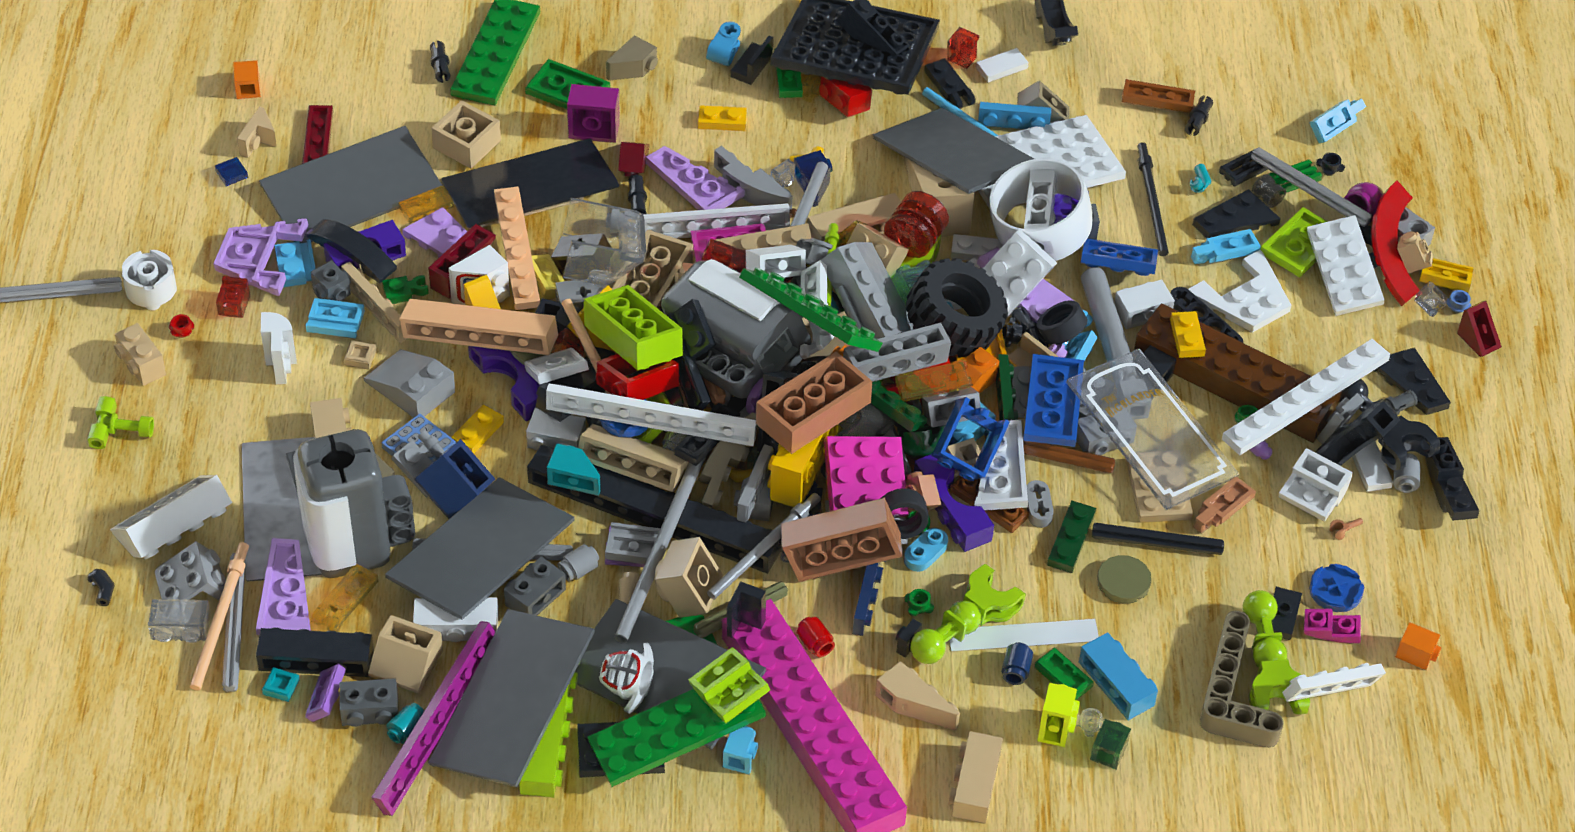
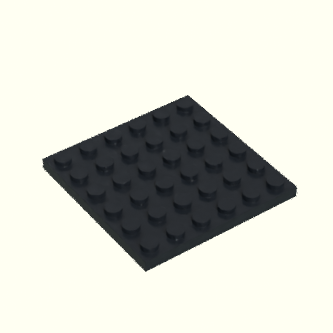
(821, 47)

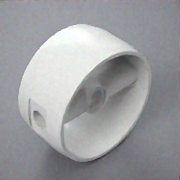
(1038, 182)

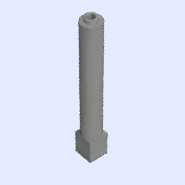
(1104, 313)

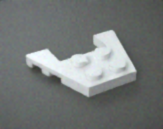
(1253, 302)

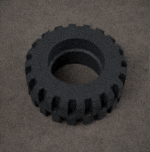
(969, 289)

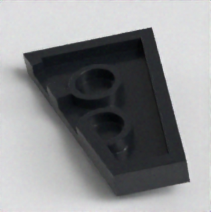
(1235, 214)

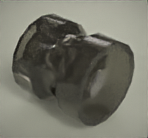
(1269, 191)

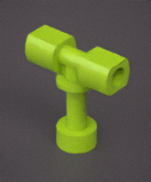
(108, 424)

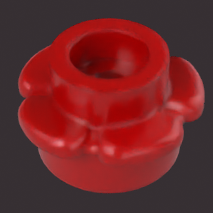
(181, 326)

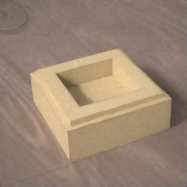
(360, 354)

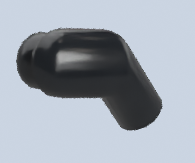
(105, 584)

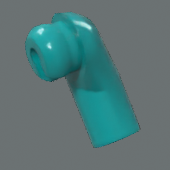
(1202, 180)

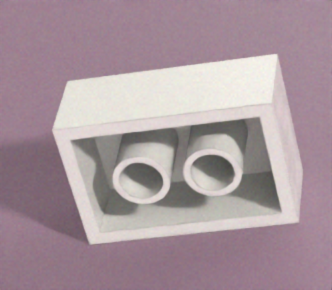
(1019, 268)

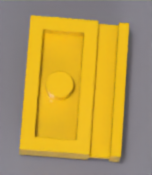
(1448, 275)

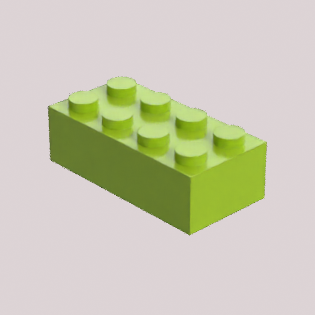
(633, 327)

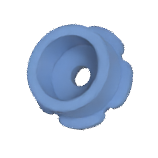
(1459, 301)

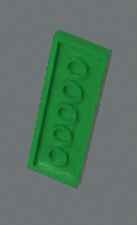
(495, 51)
(809, 308)
(663, 735)

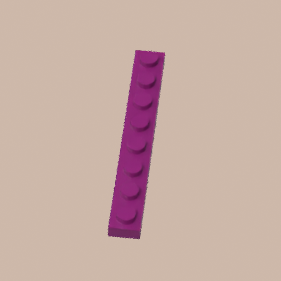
(432, 722)

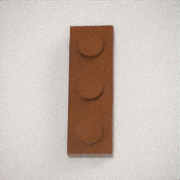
(1158, 96)

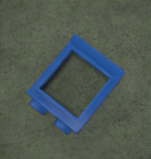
(980, 417)

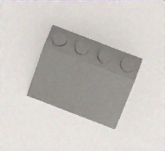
(869, 288)

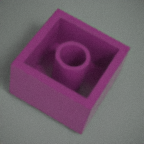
(593, 113)

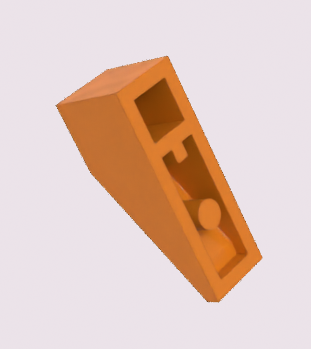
(981, 369)

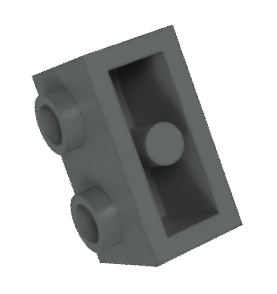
(535, 587)
(368, 702)

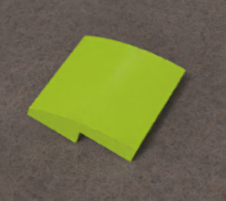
(729, 685)

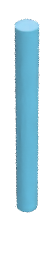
(943, 103)

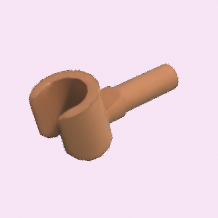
(1343, 527)

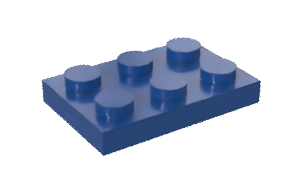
(1119, 257)

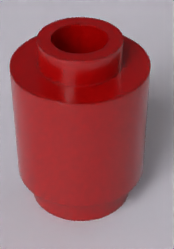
(815, 636)

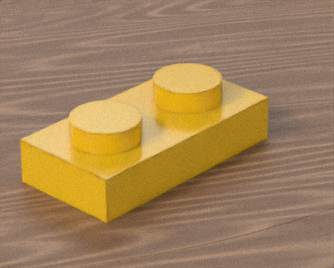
(722, 118)
(1187, 334)
(479, 428)

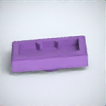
(325, 693)

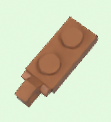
(1223, 504)

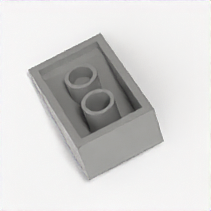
(413, 382)

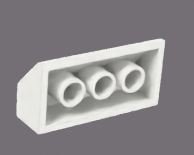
(172, 516)

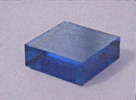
(231, 171)

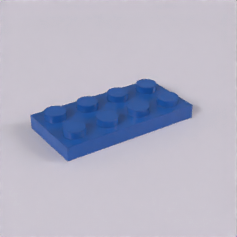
(1051, 403)

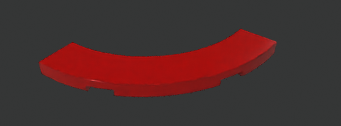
(1385, 243)

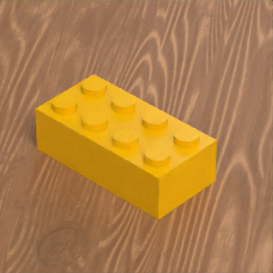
(796, 472)

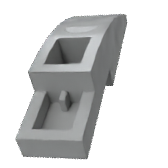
(758, 185)

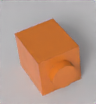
(247, 79)
(1418, 646)

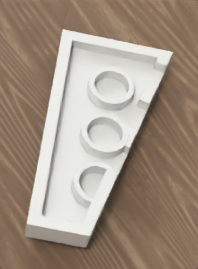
(1006, 477)

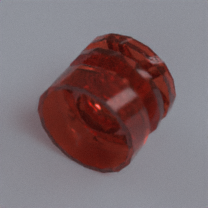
(917, 223)

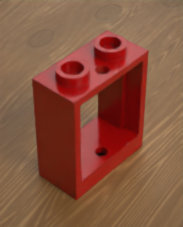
(655, 380)

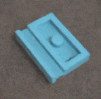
(295, 261)
(335, 318)

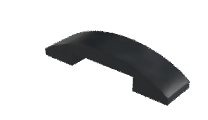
(355, 246)

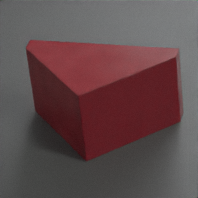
(1479, 329)

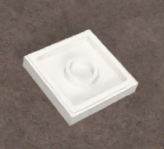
(556, 365)

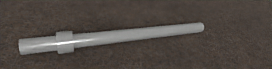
(798, 512)

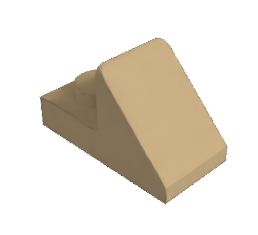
(255, 132)

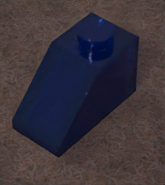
(804, 169)

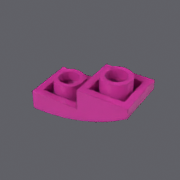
(1330, 627)

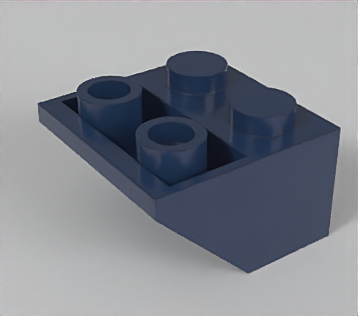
(454, 479)

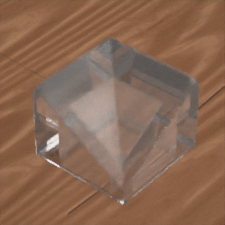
(1431, 299)

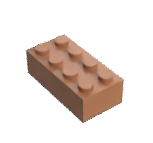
(813, 402)
(841, 539)

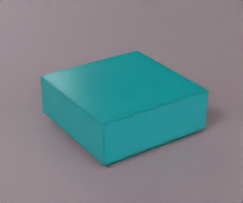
(280, 684)

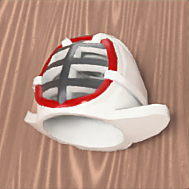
(628, 675)

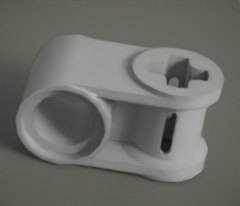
(814, 249)

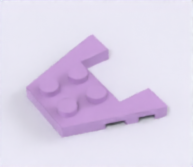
(248, 251)

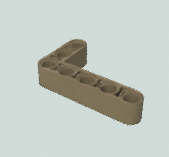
(1231, 713)

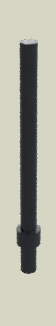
(1145, 165)

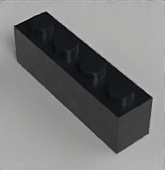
(583, 380)
(314, 651)

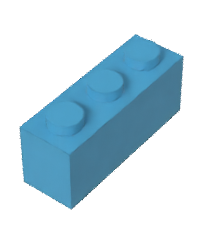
(1118, 676)

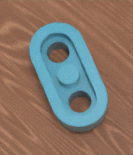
(928, 548)

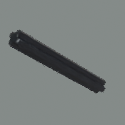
(1158, 538)

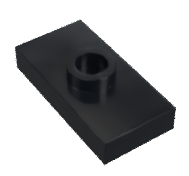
(1288, 605)

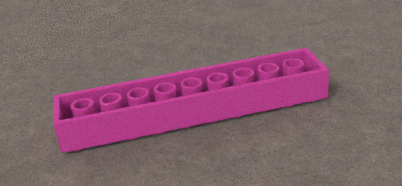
(819, 728)

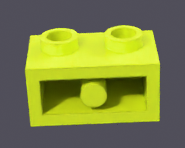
(1058, 715)

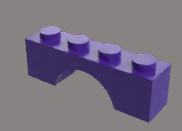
(502, 361)
(967, 524)

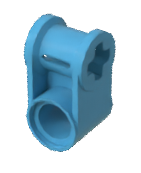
(725, 44)

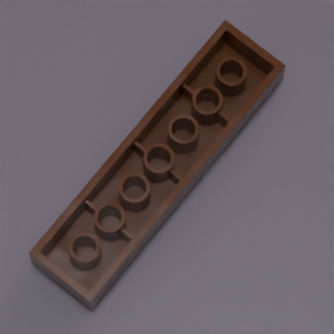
(1235, 371)

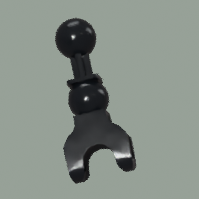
(1403, 437)

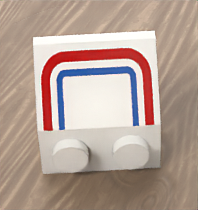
(481, 263)

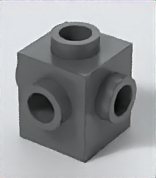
(330, 282)

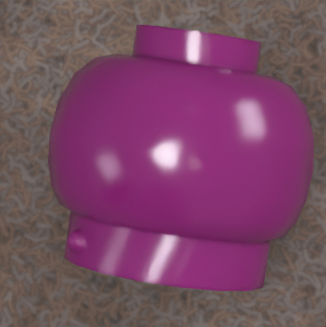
(1365, 196)

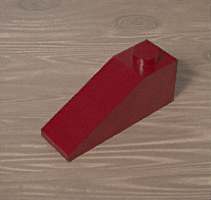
(468, 244)

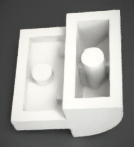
(278, 344)
(1316, 485)

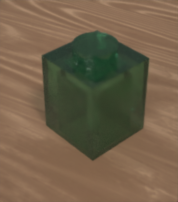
(1110, 743)

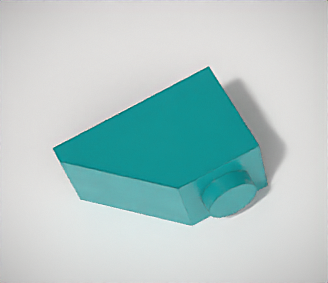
(573, 470)

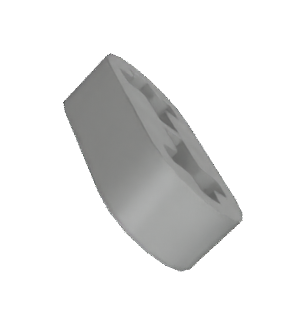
(1043, 503)

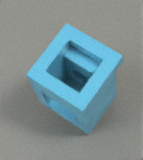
(740, 750)

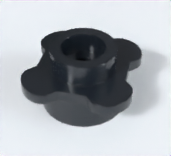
(1330, 163)
(1012, 332)

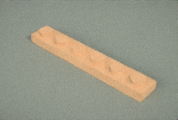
(517, 248)

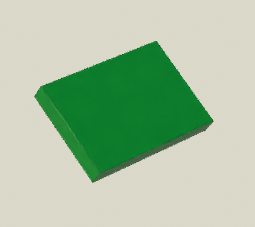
(554, 82)

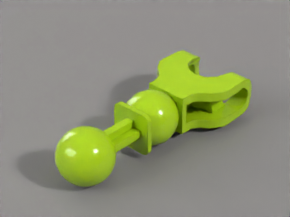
(979, 606)
(1269, 655)

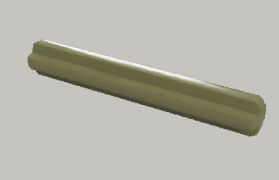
(714, 622)

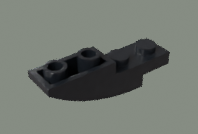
(1448, 483)

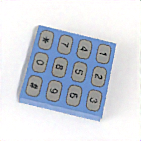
(411, 431)

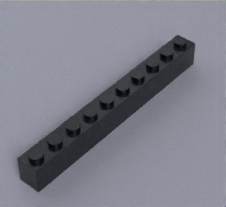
(649, 505)

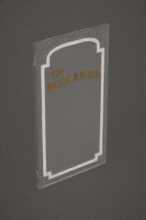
(1152, 428)

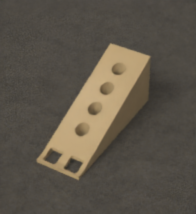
(957, 202)

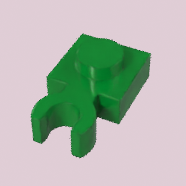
(401, 290)

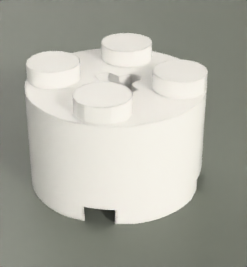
(149, 279)

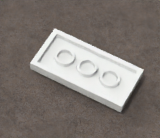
(1345, 265)

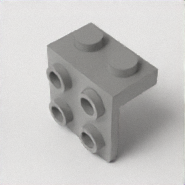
(190, 573)

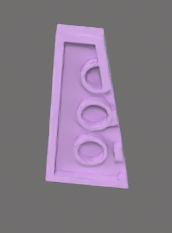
(693, 182)
(284, 591)

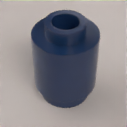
(1017, 663)

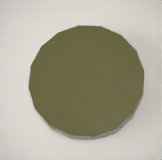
(1124, 579)

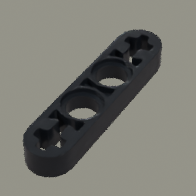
(1193, 303)

